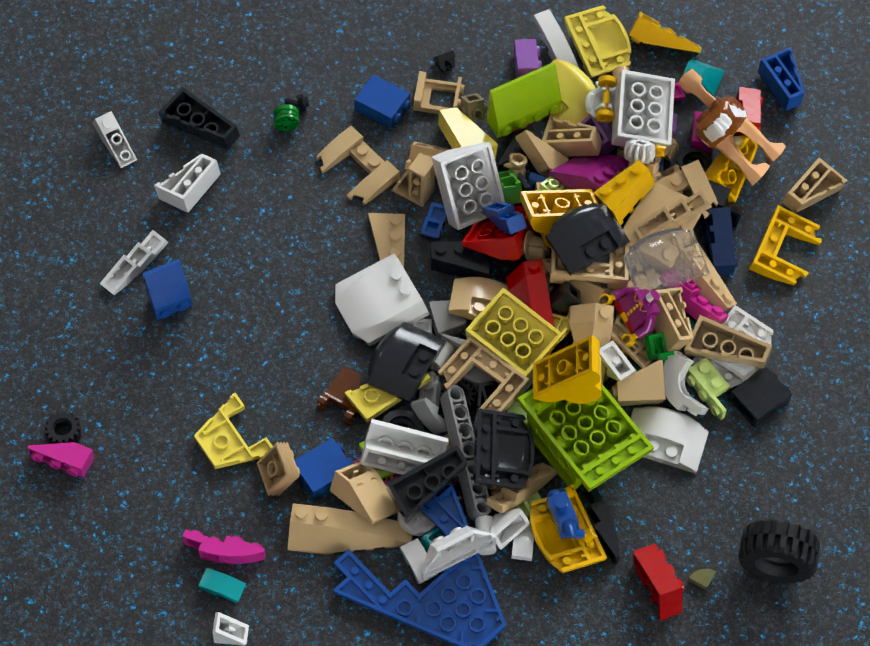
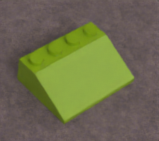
(524, 100)

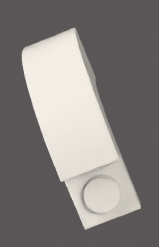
(675, 390)

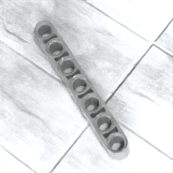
(466, 443)

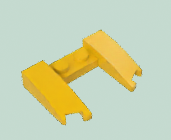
(765, 259)

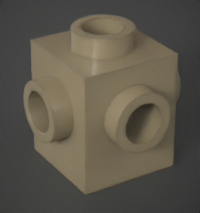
(473, 107)

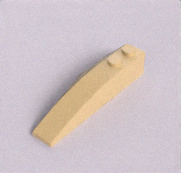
(337, 530)

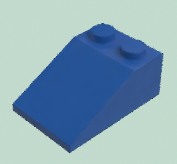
(167, 289)

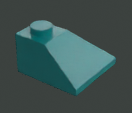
(711, 75)

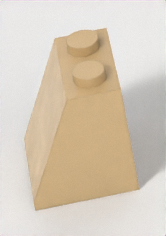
(641, 387)

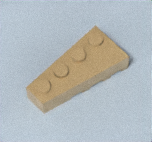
(714, 288)
(726, 344)

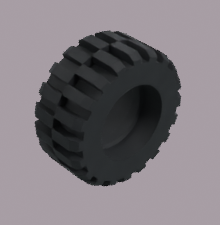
(779, 551)

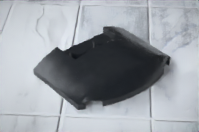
(585, 236)
(403, 360)
(502, 449)

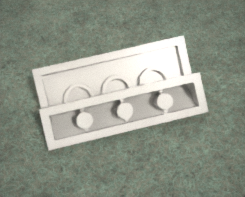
(399, 448)

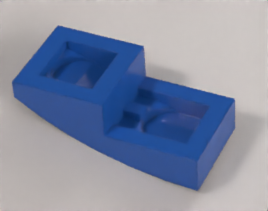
(434, 221)

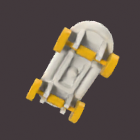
(600, 100)

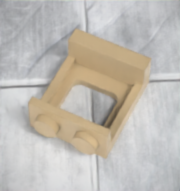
(426, 86)

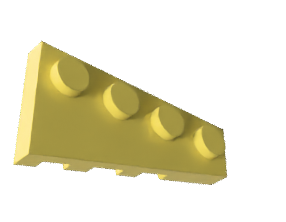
(372, 401)

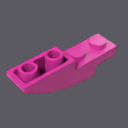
(699, 305)
(231, 551)

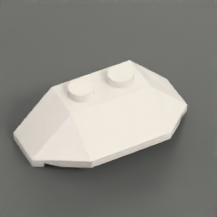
(455, 548)

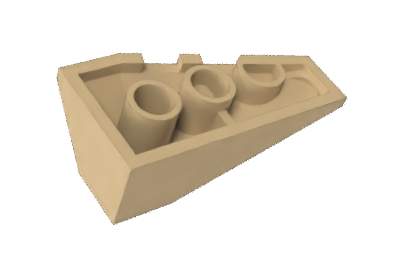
(592, 320)

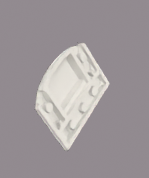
(743, 322)
(675, 436)

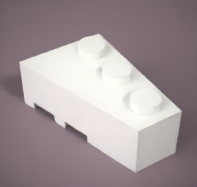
(190, 183)

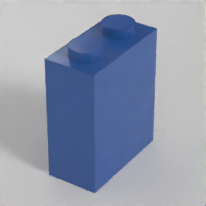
(382, 101)
(319, 466)

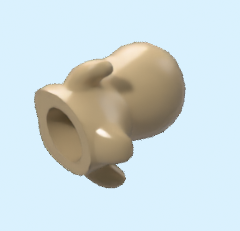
(517, 163)

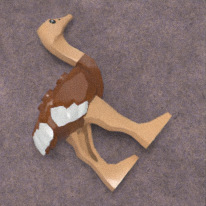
(720, 124)

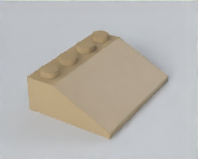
(653, 201)

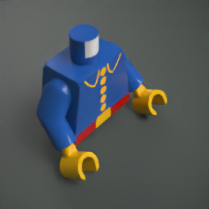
(564, 515)

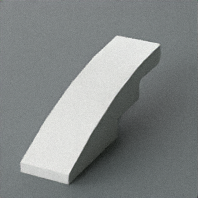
(554, 37)
(134, 263)

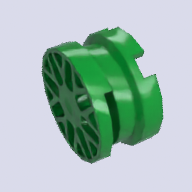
(285, 116)

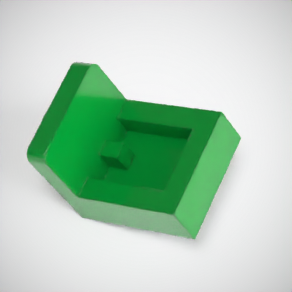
(656, 347)

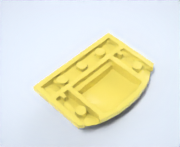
(599, 40)
(574, 88)

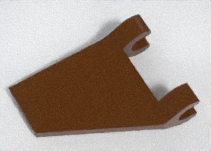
(344, 381)

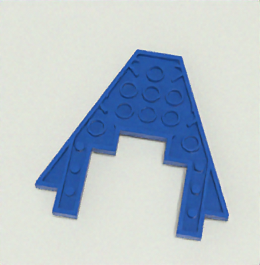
(452, 608)

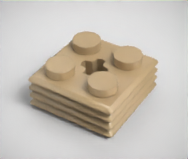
(278, 469)

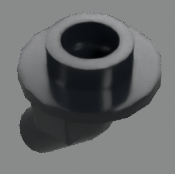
(301, 102)

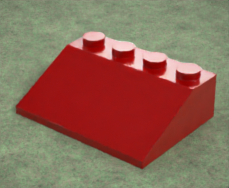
(492, 241)

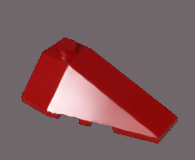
(530, 287)

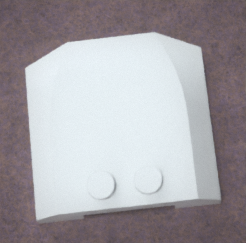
(379, 300)

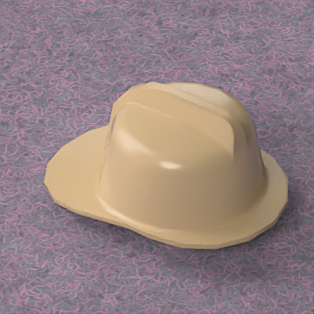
(535, 247)

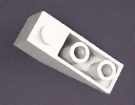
(114, 139)

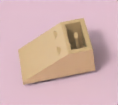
(363, 491)

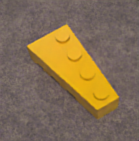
(727, 172)

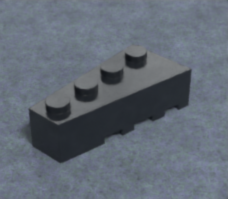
(197, 118)
(419, 486)

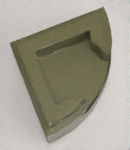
(702, 577)

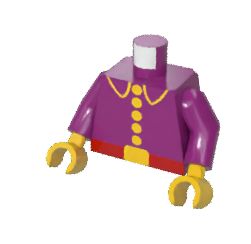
(636, 309)

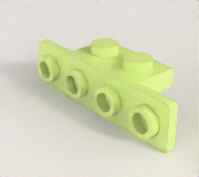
(709, 385)

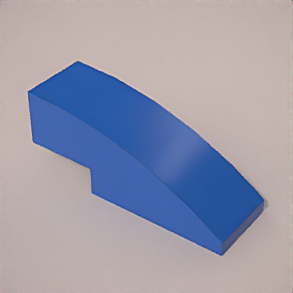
(505, 217)

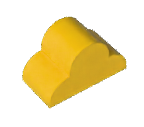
(548, 205)
(570, 374)

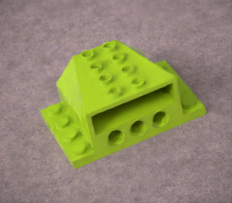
(585, 440)

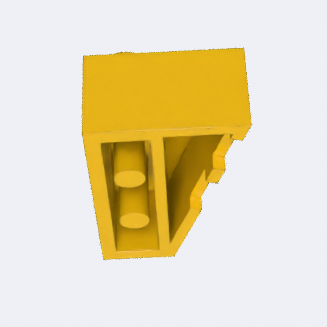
(626, 190)

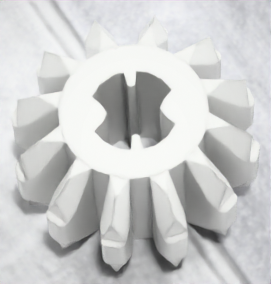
(639, 150)

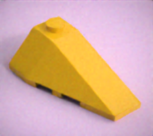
(650, 32)

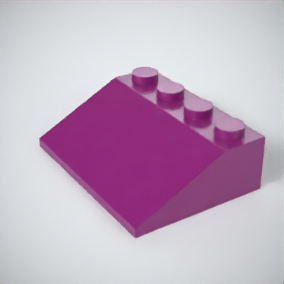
(589, 171)

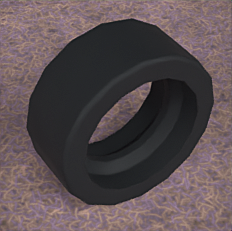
(695, 154)

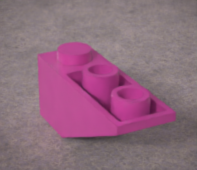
(67, 456)

